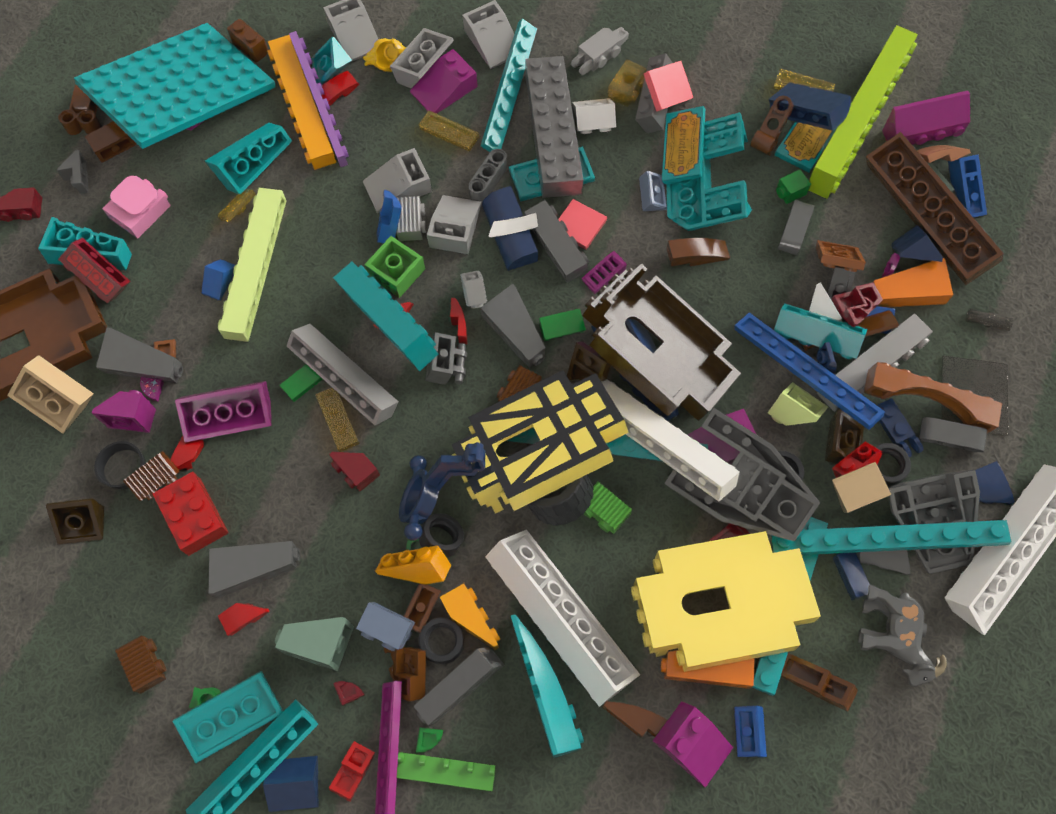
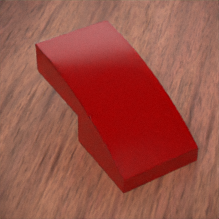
(339, 85)
(457, 318)
(352, 771)

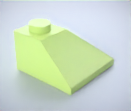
(796, 407)

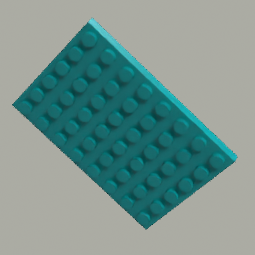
(174, 84)

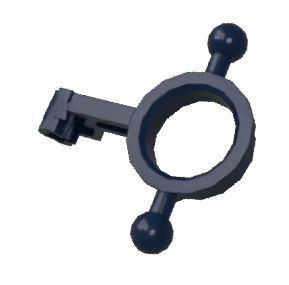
(424, 486)

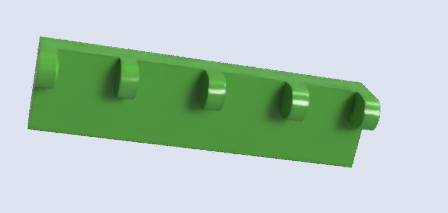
(446, 771)

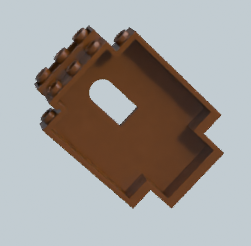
(55, 320)

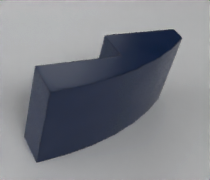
(826, 357)

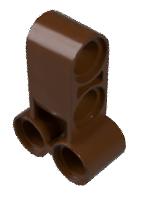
(80, 114)
(765, 138)

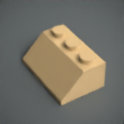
(49, 393)

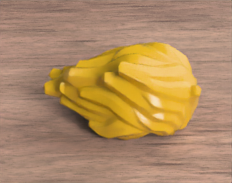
(384, 54)

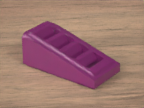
(607, 262)

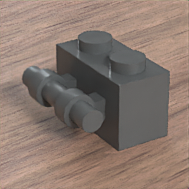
(442, 366)

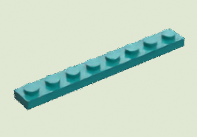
(509, 86)
(770, 667)

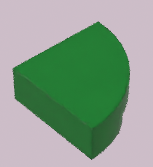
(428, 739)

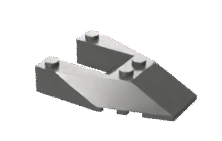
(767, 489)

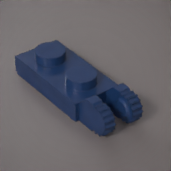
(898, 428)

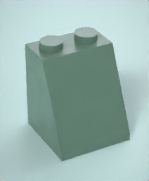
(316, 641)

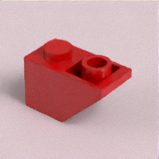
(860, 457)

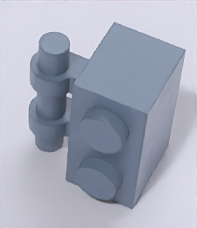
(385, 626)

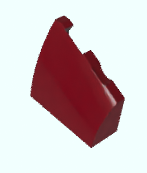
(858, 303)

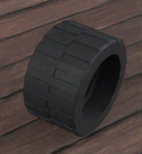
(567, 505)

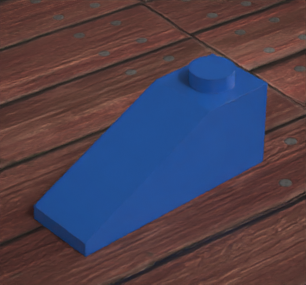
(968, 184)

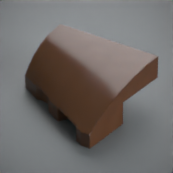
(410, 669)

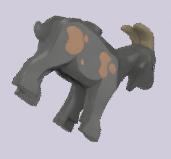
(903, 634)

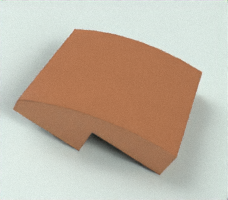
(942, 152)

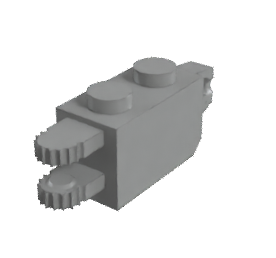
(599, 49)

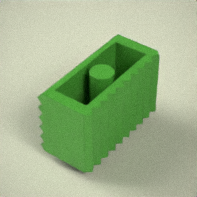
(607, 509)

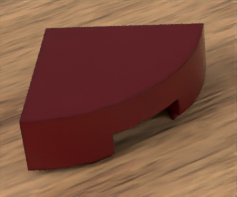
(347, 692)

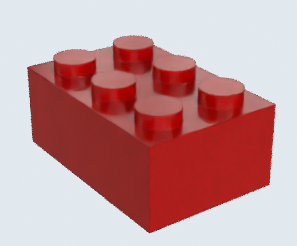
(190, 513)

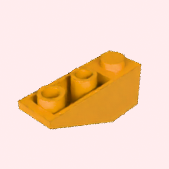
(418, 565)
(466, 614)

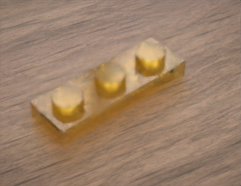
(785, 77)
(449, 130)
(337, 419)

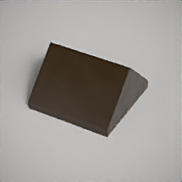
(843, 437)
(76, 520)

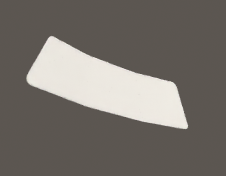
(513, 225)

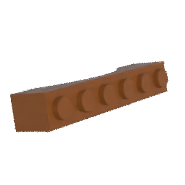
(972, 409)

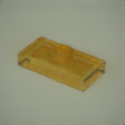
(237, 205)

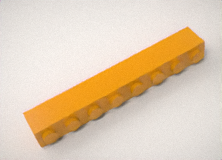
(302, 103)

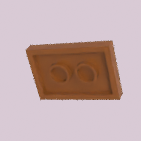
(840, 255)

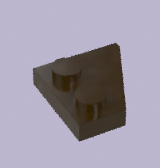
(587, 362)

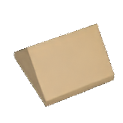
(860, 487)

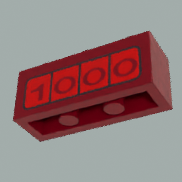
(94, 270)

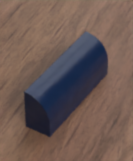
(814, 105)
(515, 248)

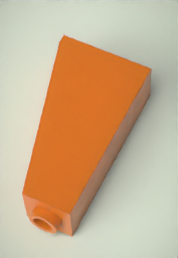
(916, 286)
(733, 674)

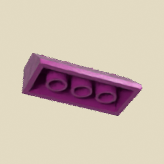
(930, 118)
(224, 411)

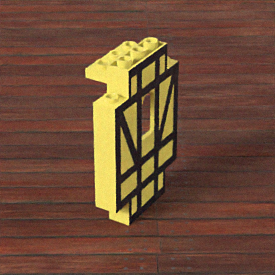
(573, 433)

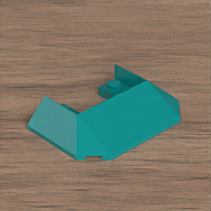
(693, 201)

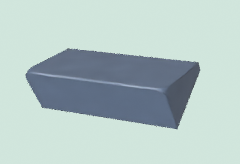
(652, 192)

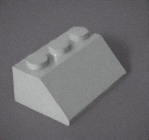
(419, 56)

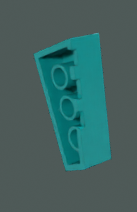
(248, 157)
(61, 235)

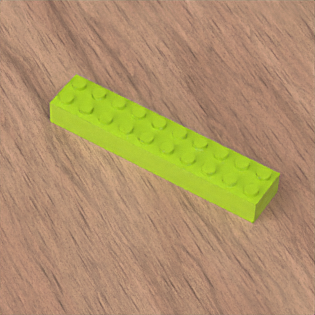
(863, 110)

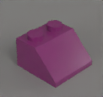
(126, 412)

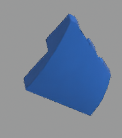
(388, 217)

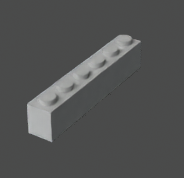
(890, 349)
(342, 374)

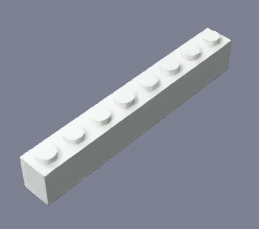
(674, 446)

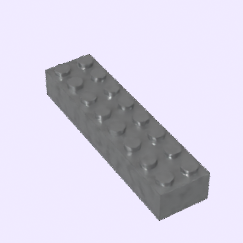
(553, 127)

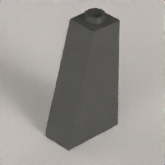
(514, 325)
(133, 358)
(248, 564)
(458, 685)

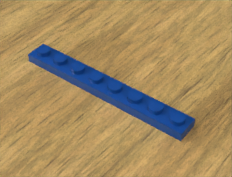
(810, 371)

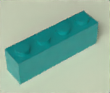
(817, 329)

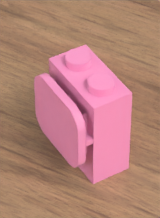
(136, 205)

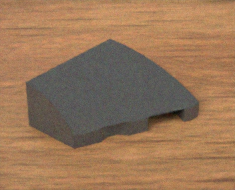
(892, 560)

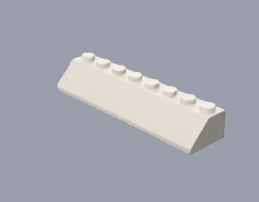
(1000, 570)
(562, 616)

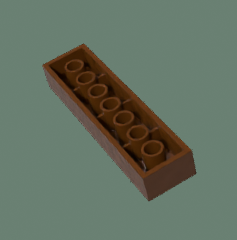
(934, 208)

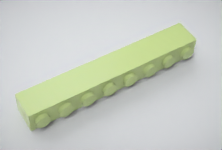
(252, 265)

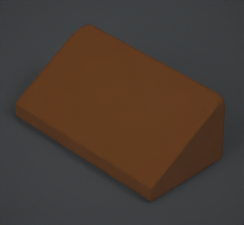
(879, 322)
(422, 605)

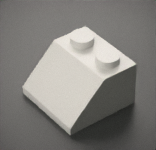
(594, 115)

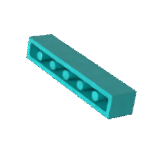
(256, 762)

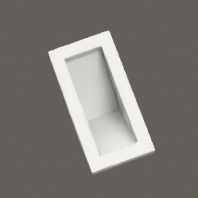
(823, 305)

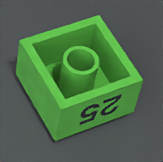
(395, 266)

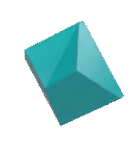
(329, 60)

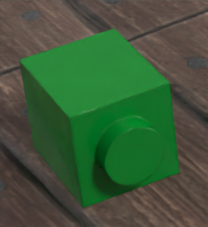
(793, 186)

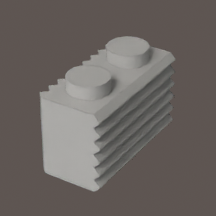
(410, 221)
(473, 289)

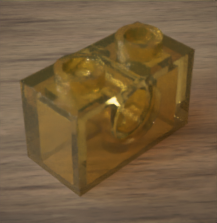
(627, 83)

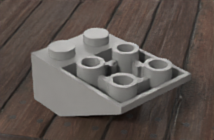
(351, 27)
(489, 32)
(401, 176)
(453, 224)

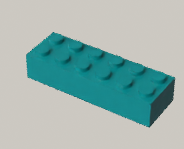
(387, 315)

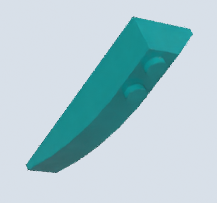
(550, 699)

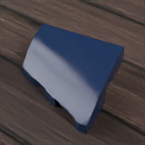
(993, 485)

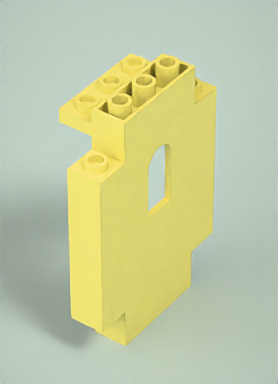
(764, 593)

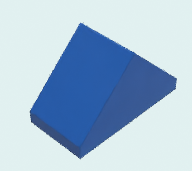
(217, 278)

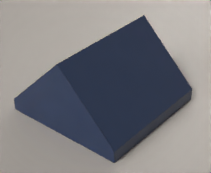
(916, 245)
(293, 785)

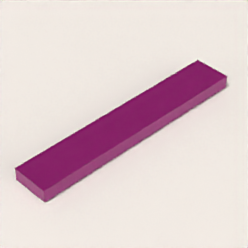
(388, 748)

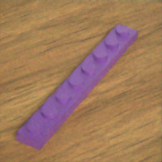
(322, 104)

